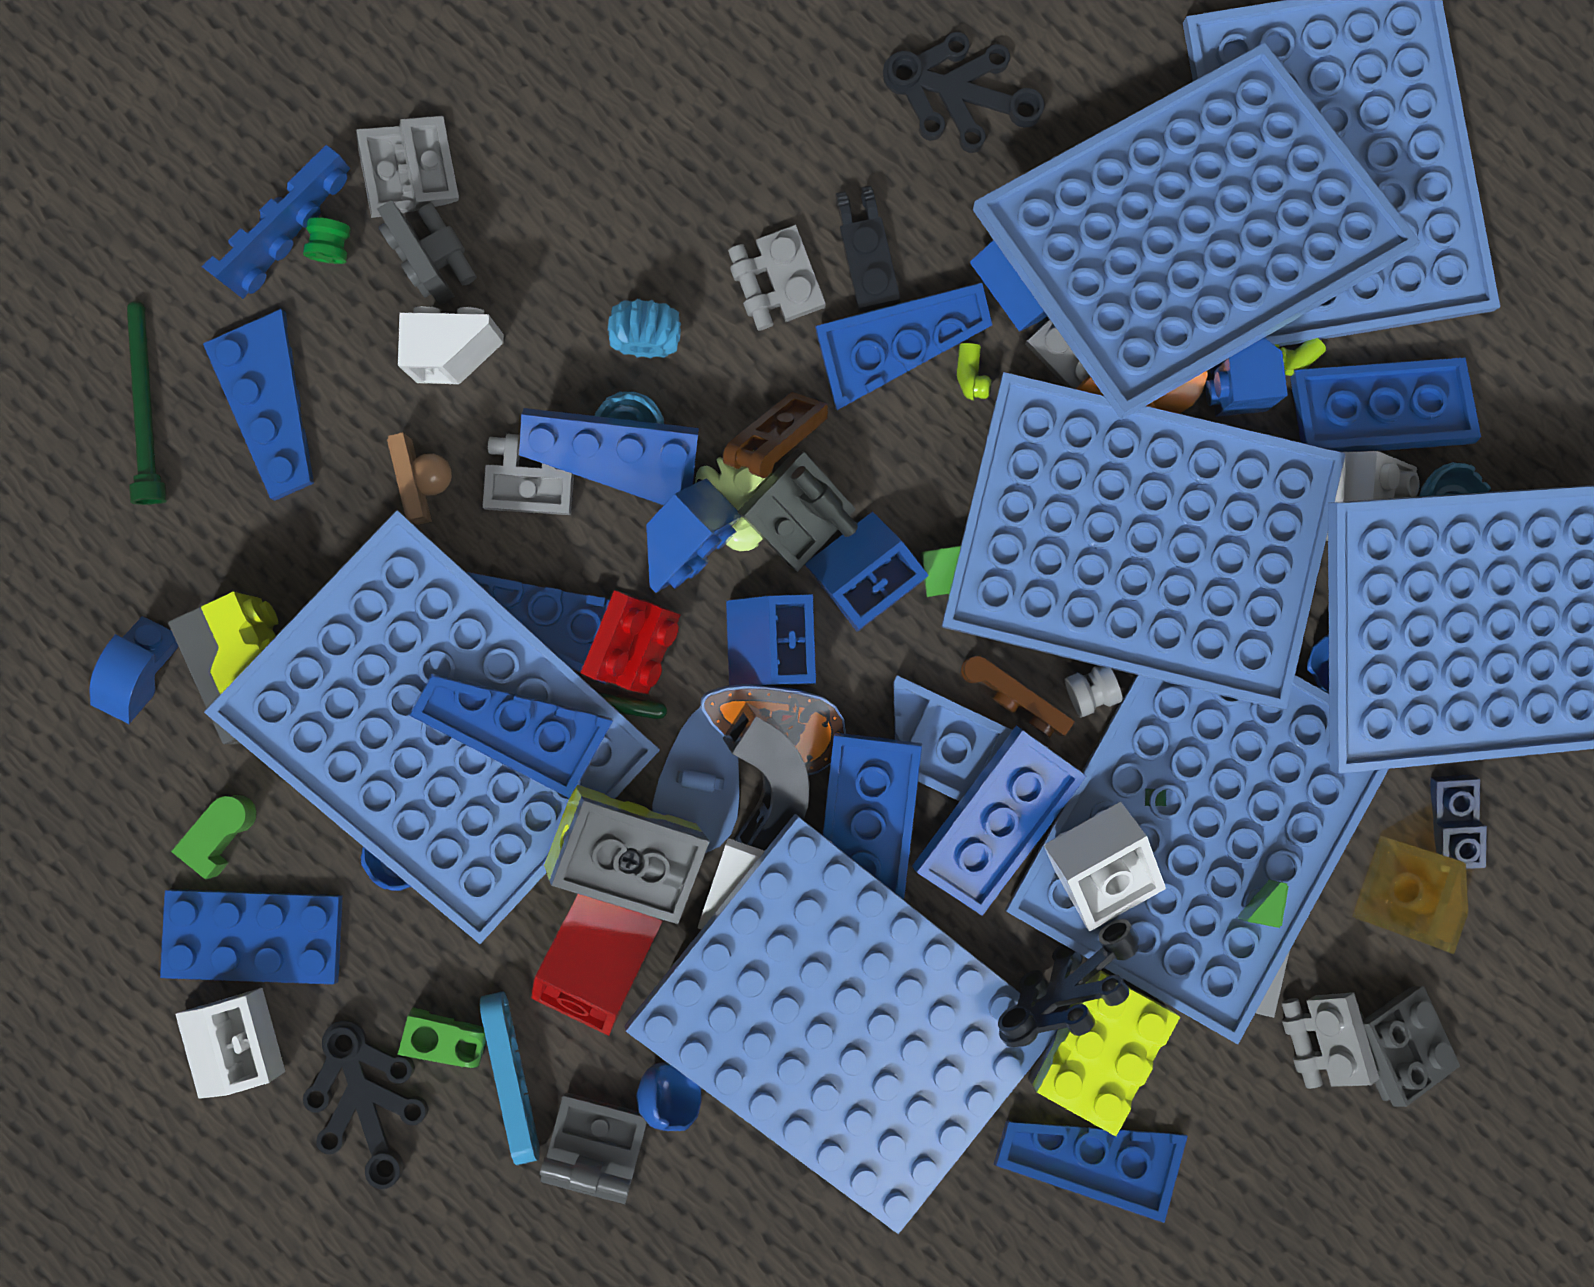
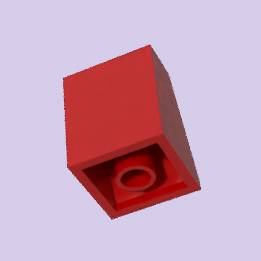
(594, 961)

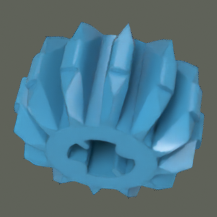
(644, 328)

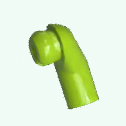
(1302, 356)
(967, 373)

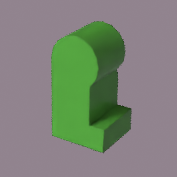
(214, 832)
(442, 1039)

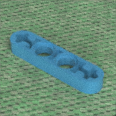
(509, 1078)

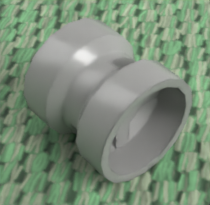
(1093, 690)

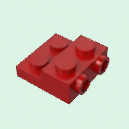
(631, 643)

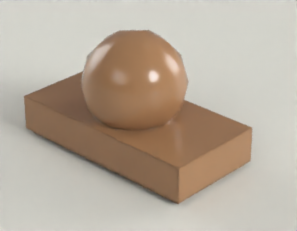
(417, 477)

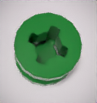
(326, 240)

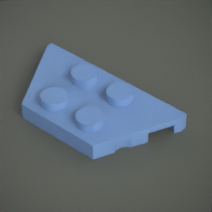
(953, 738)

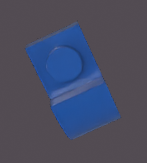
(127, 669)

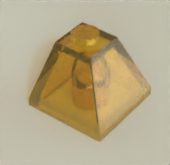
(1415, 894)

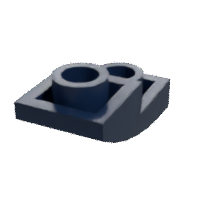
(1457, 819)

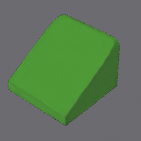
(940, 567)
(1267, 905)

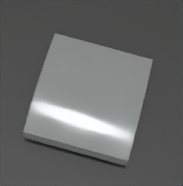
(407, 164)

